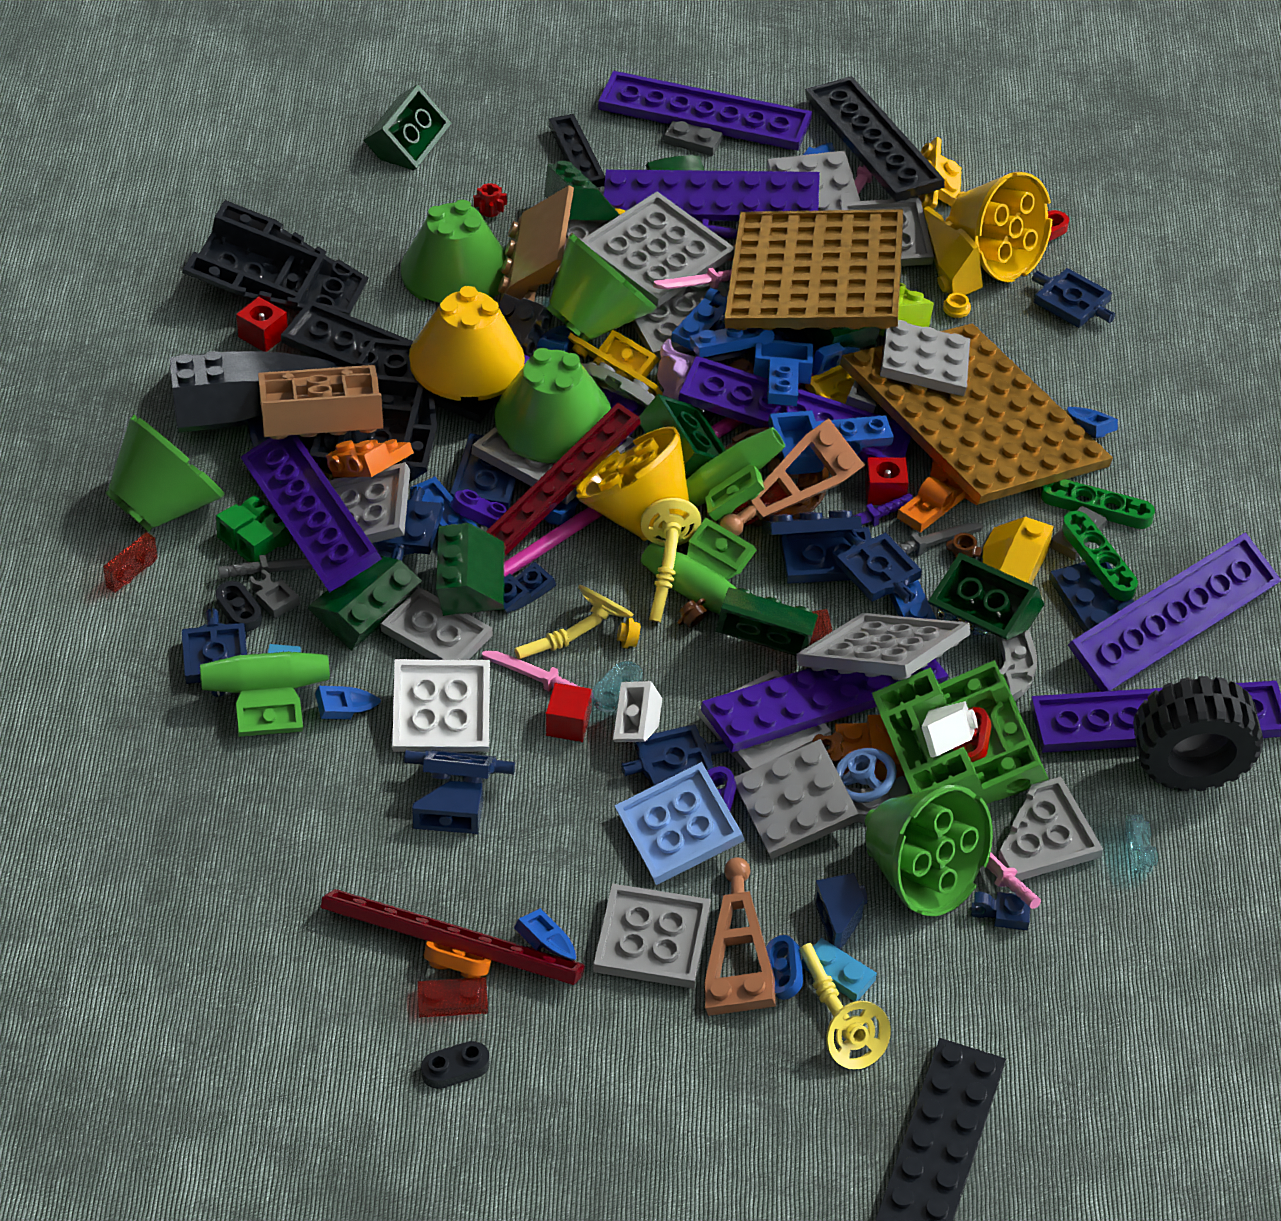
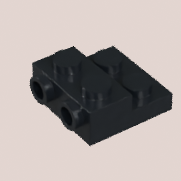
(526, 320)

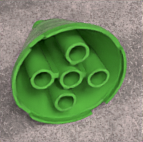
(453, 252)
(593, 294)
(549, 406)
(155, 478)
(931, 846)

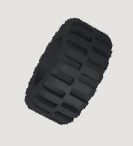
(1198, 733)

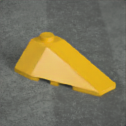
(954, 255)
(1018, 547)

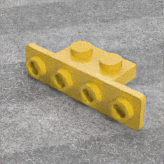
(948, 170)
(622, 355)

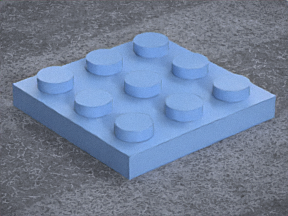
(679, 823)

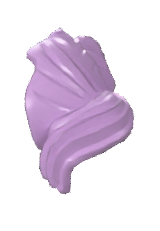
(673, 369)

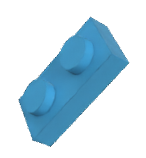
(848, 974)

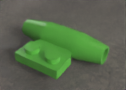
(734, 474)
(710, 561)
(266, 687)

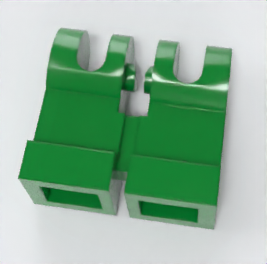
(252, 529)

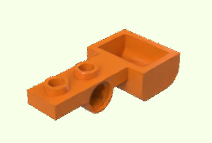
(934, 499)

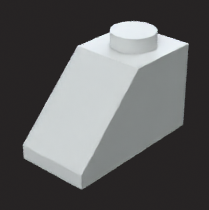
(637, 712)
(948, 727)

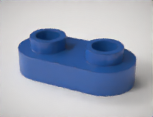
(786, 970)

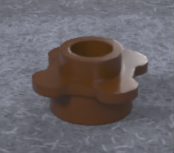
(964, 544)
(692, 613)
(834, 741)

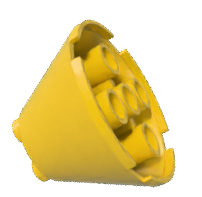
(1006, 223)
(466, 348)
(637, 478)

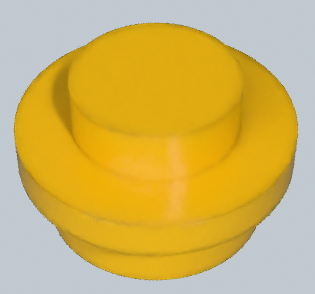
(957, 305)
(628, 633)

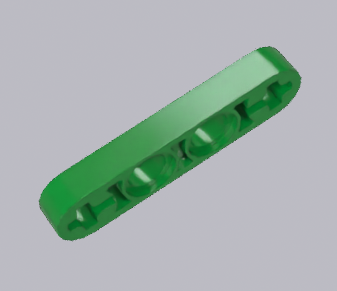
(1099, 499)
(1094, 557)

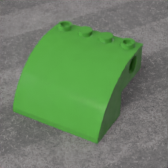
(1011, 755)

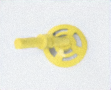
(672, 533)
(601, 610)
(849, 1027)

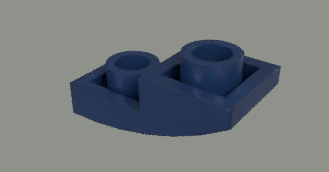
(526, 587)

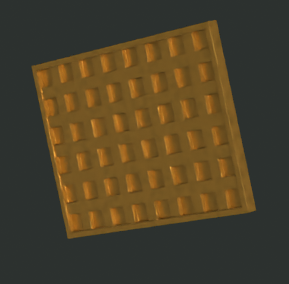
(816, 270)
(994, 437)

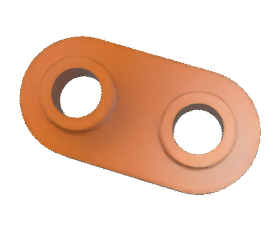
(446, 957)

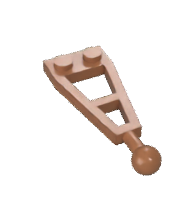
(833, 453)
(745, 990)

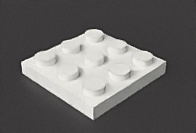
(441, 705)

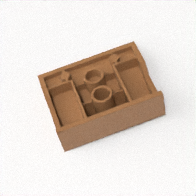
(536, 246)
(320, 401)

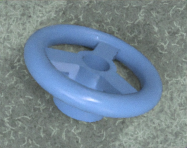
(861, 770)

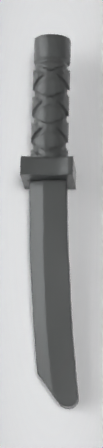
(919, 543)
(263, 564)

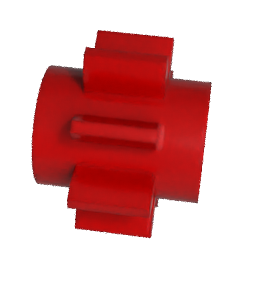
(490, 200)

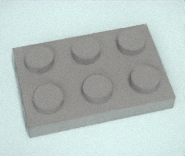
(424, 629)

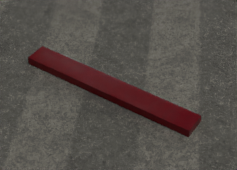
(564, 476)
(453, 936)

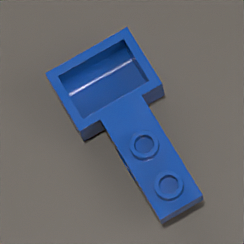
(784, 367)
(856, 431)

